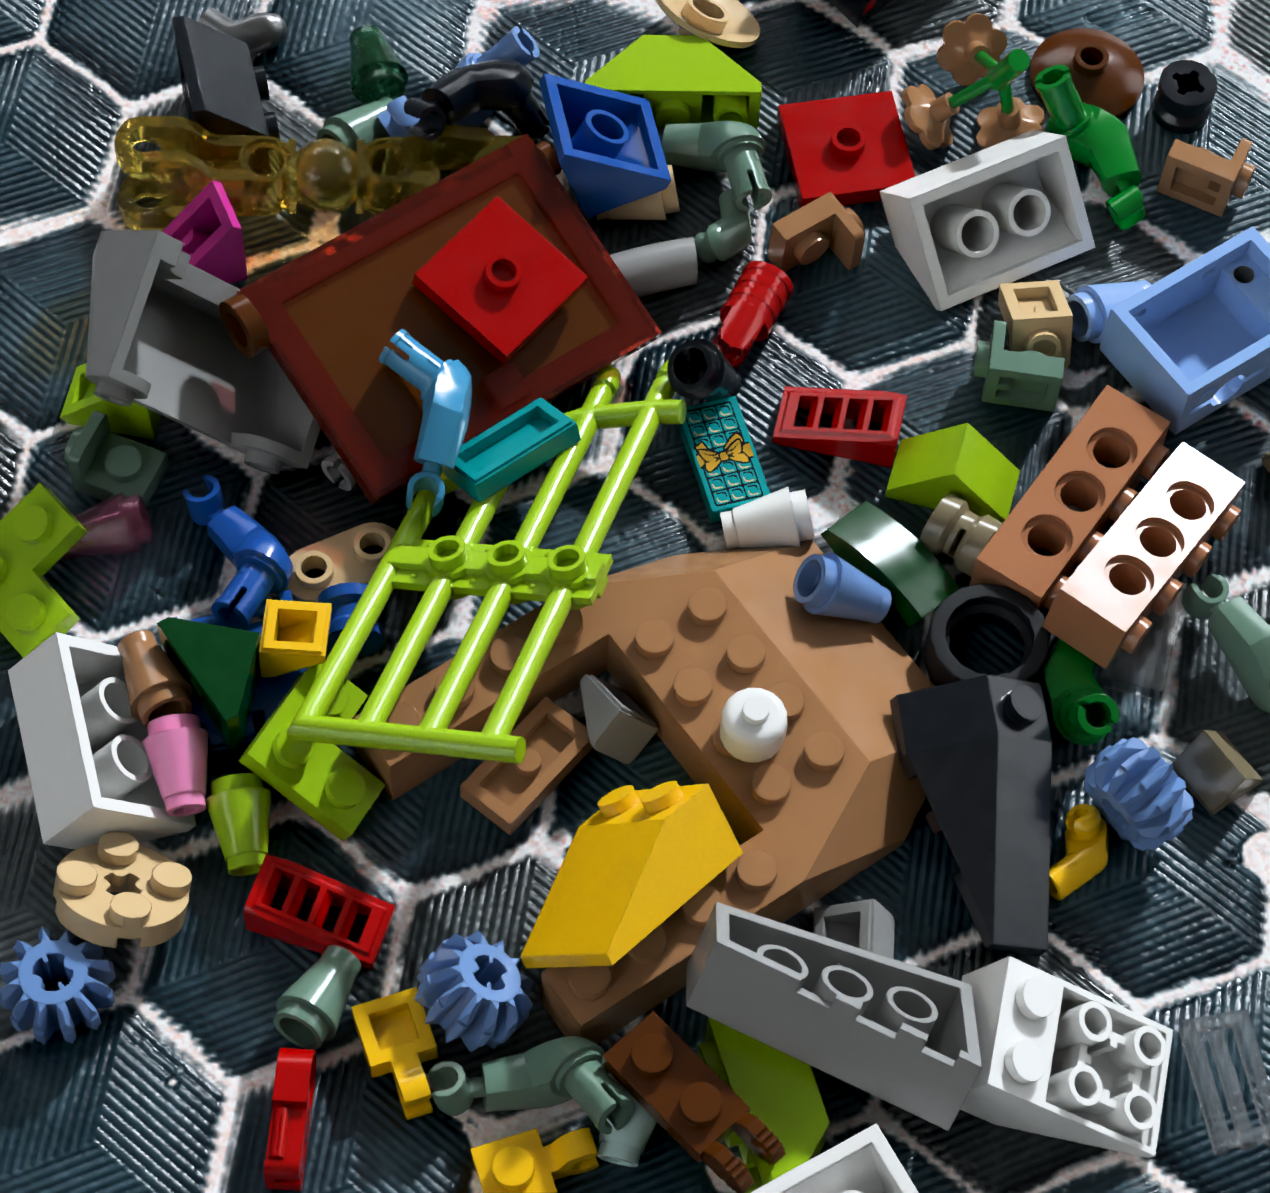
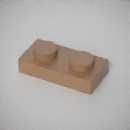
(513, 791)

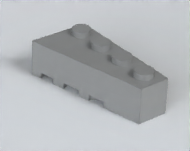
(840, 1010)

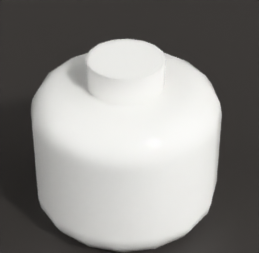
(753, 725)

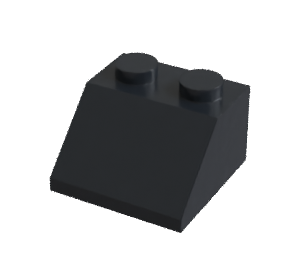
(220, 82)

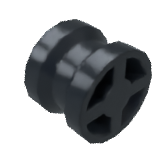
(1184, 112)

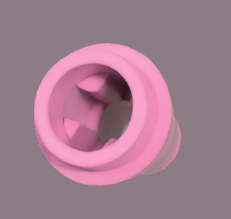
(179, 762)

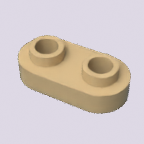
(339, 558)

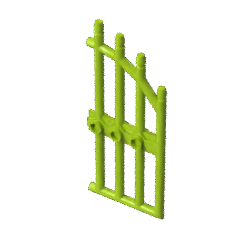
(501, 574)

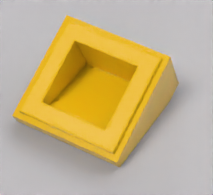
(293, 636)

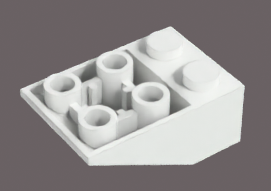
(1066, 1061)

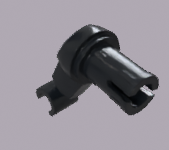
(480, 86)

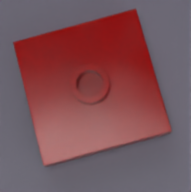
(845, 147)
(500, 280)

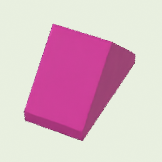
(211, 234)

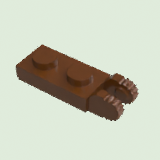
(689, 1100)

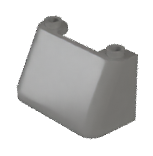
(165, 347)

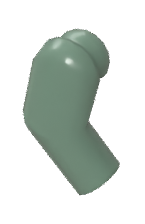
(727, 235)

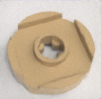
(150, 897)

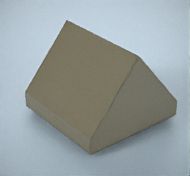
(1215, 771)

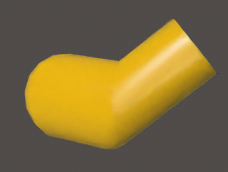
(1085, 851)

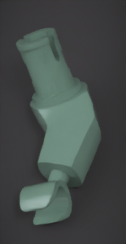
(721, 148)
(1239, 633)
(538, 1079)

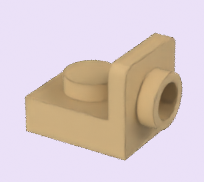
(1037, 318)

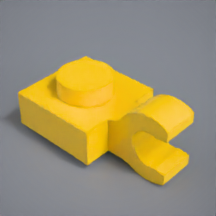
(398, 1042)
(525, 1166)

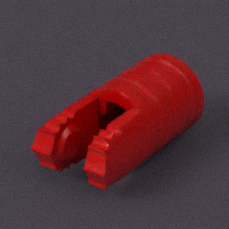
(752, 309)

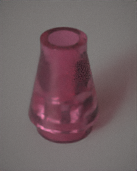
(113, 527)

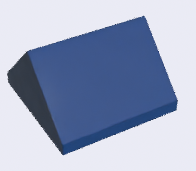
(604, 143)

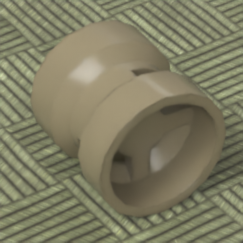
(958, 532)

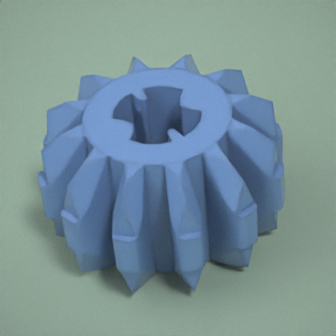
(1138, 794)
(474, 991)
(61, 1008)

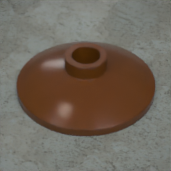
(1108, 82)

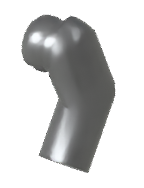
(259, 30)

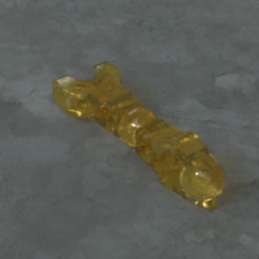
(269, 175)

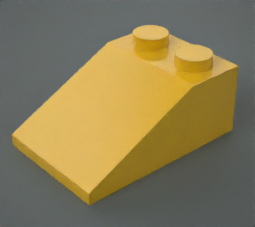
(630, 873)

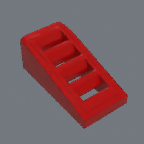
(862, 405)
(301, 883)

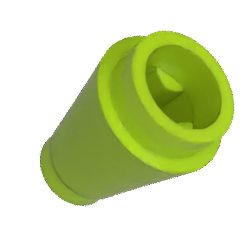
(241, 820)

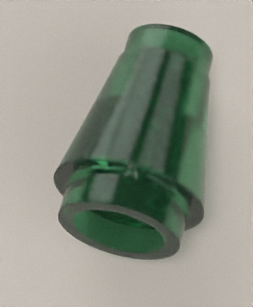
(375, 66)

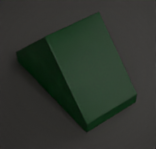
(221, 669)

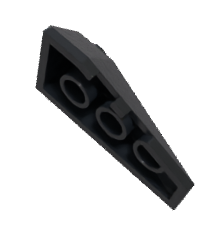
(988, 778)

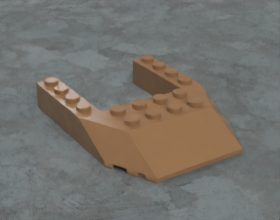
(681, 645)

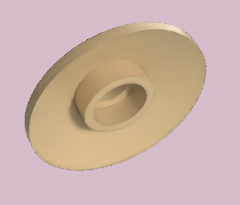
(718, 21)

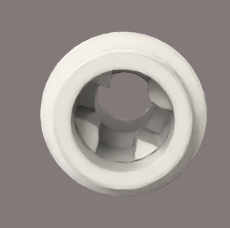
(769, 521)

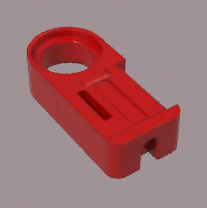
(290, 1119)

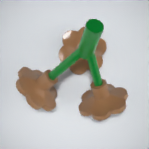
(971, 53)

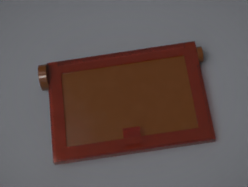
(347, 299)

